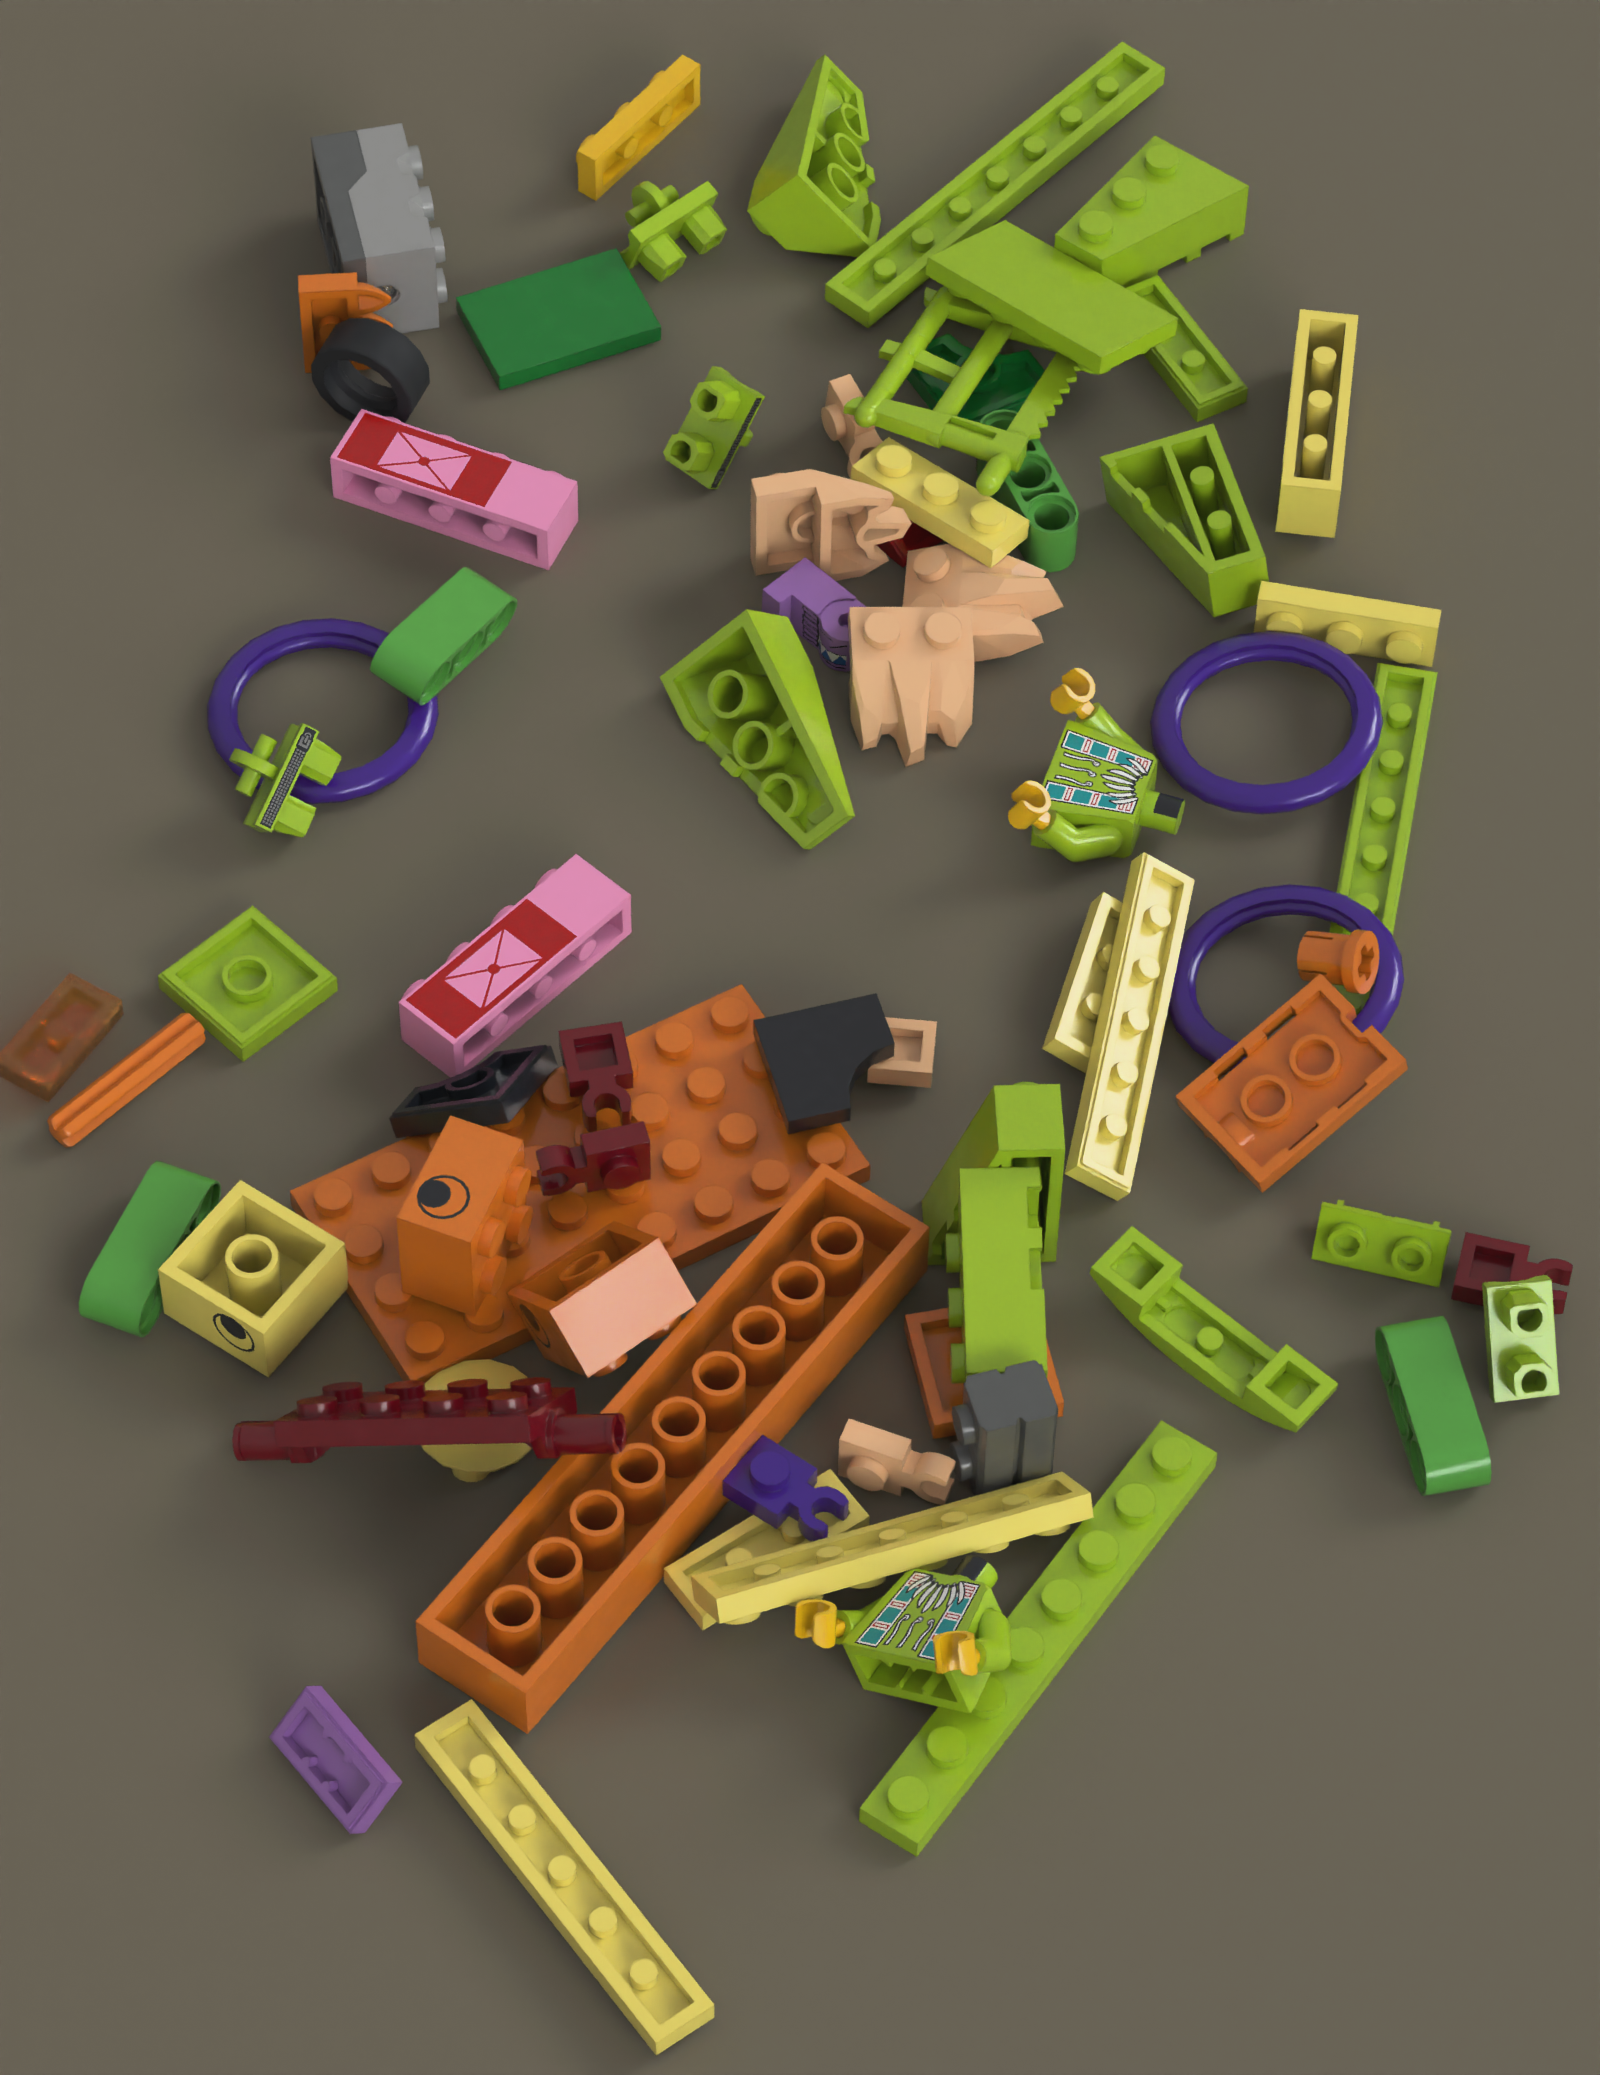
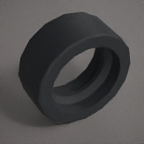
(381, 350)

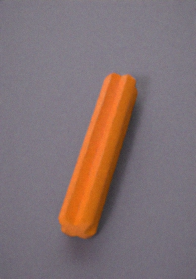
(126, 1080)

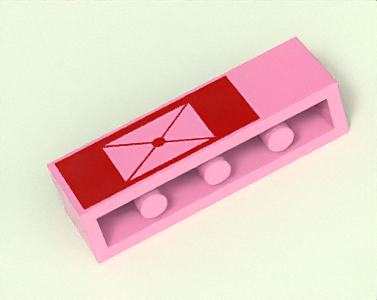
(454, 489)
(514, 966)

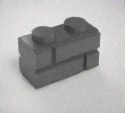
(1005, 1428)

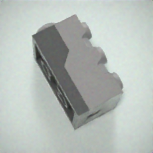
(378, 221)

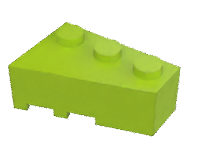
(1011, 1129)

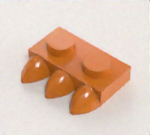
(331, 300)

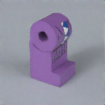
(816, 610)

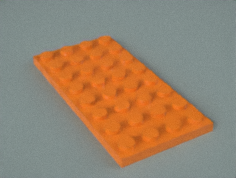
(715, 1180)

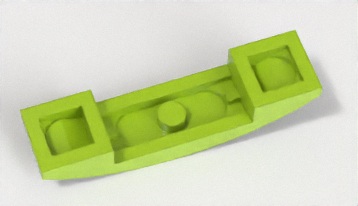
(1204, 1339)

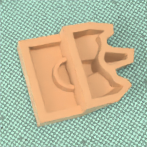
(822, 519)
(1000, 597)
(910, 676)

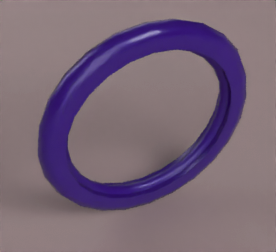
(299, 636)
(1276, 797)
(1271, 902)

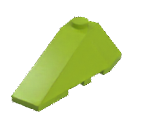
(815, 176)
(764, 716)

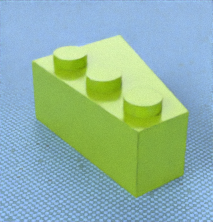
(1153, 214)
(1191, 515)
(998, 1272)

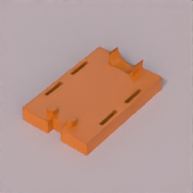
(1293, 1085)

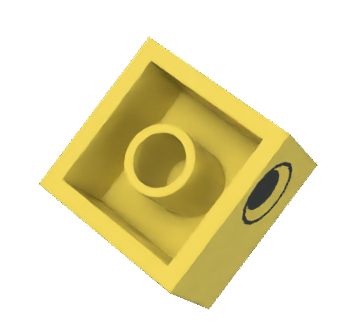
(254, 1278)

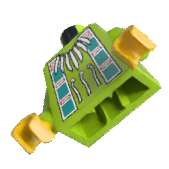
(1096, 785)
(923, 1639)

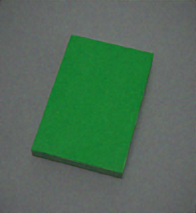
(558, 319)

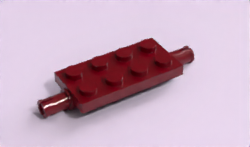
(415, 1416)

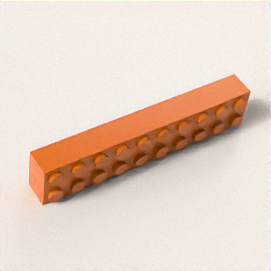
(732, 1370)

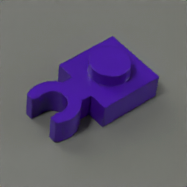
(780, 1485)

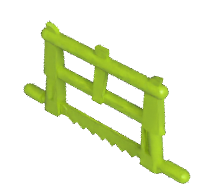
(941, 426)

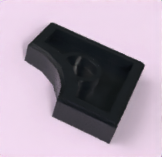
(819, 1056)
(482, 1095)

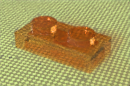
(59, 1037)

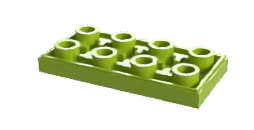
(1051, 297)

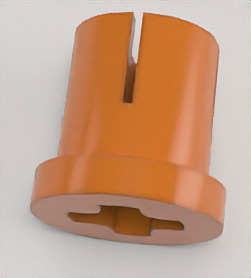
(1340, 958)

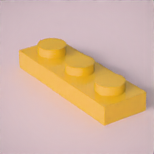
(638, 127)

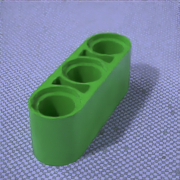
(1040, 497)
(443, 635)
(161, 1214)
(1432, 1406)

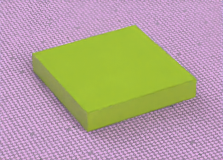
(248, 983)

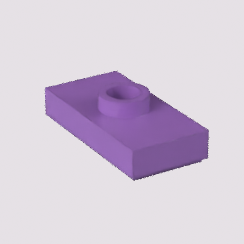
(335, 1759)

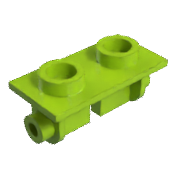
(1381, 1243)

